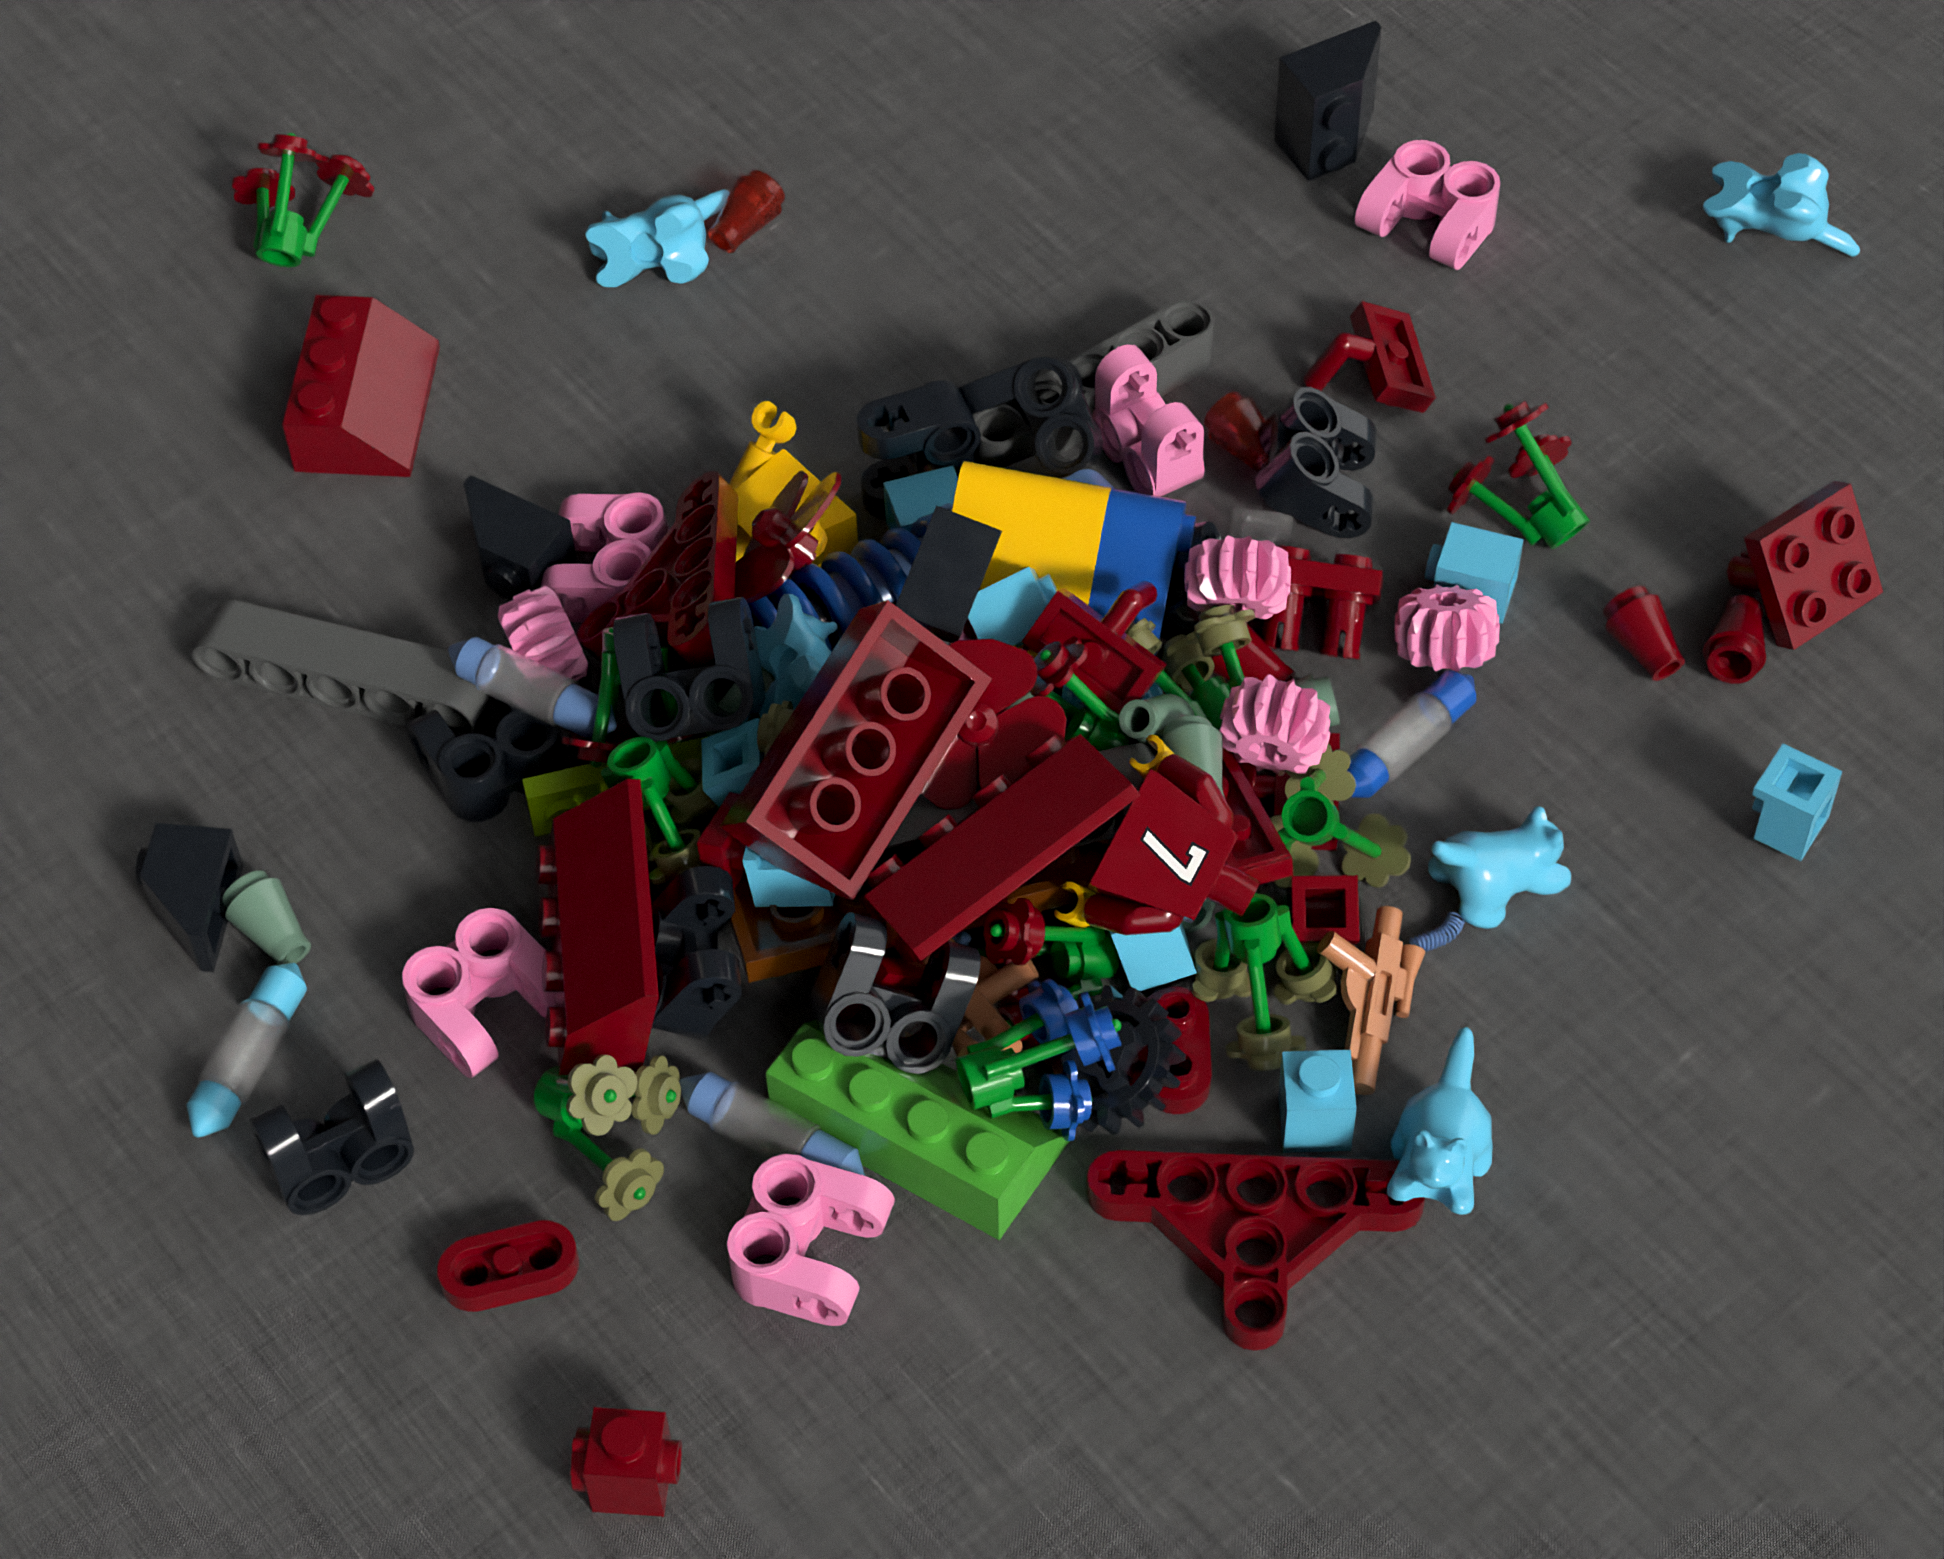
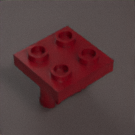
(1809, 565)
(1349, 587)

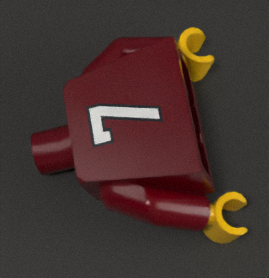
(1165, 855)

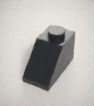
(515, 538)
(185, 883)

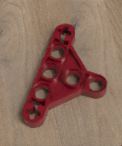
(680, 575)
(1220, 1220)

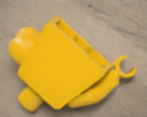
(763, 476)

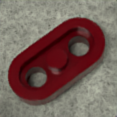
(1194, 1043)
(508, 1264)

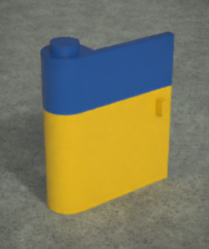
(1078, 533)

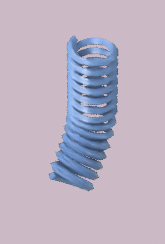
(1447, 926)

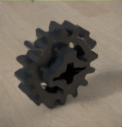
(1140, 1061)

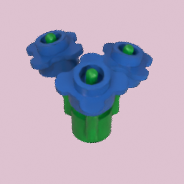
(1059, 1026)

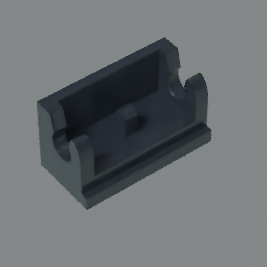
(948, 573)

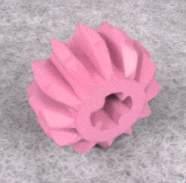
(1238, 574)
(1446, 628)
(542, 632)
(1275, 725)

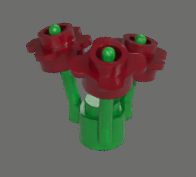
(1076, 953)

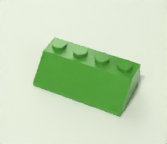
(918, 1129)

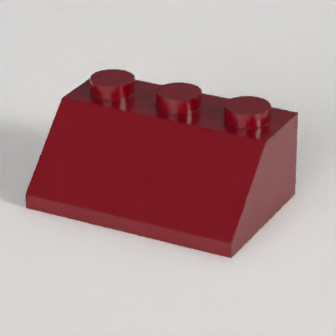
(359, 390)

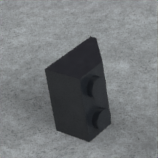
(1327, 100)

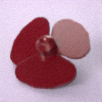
(782, 537)
(1000, 738)

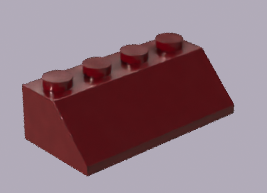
(857, 751)
(996, 846)
(598, 931)

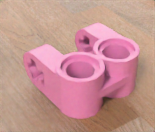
(1422, 185)
(1153, 439)
(622, 532)
(472, 977)
(828, 1199)

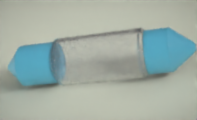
(245, 1049)

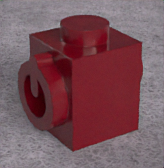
(626, 1461)

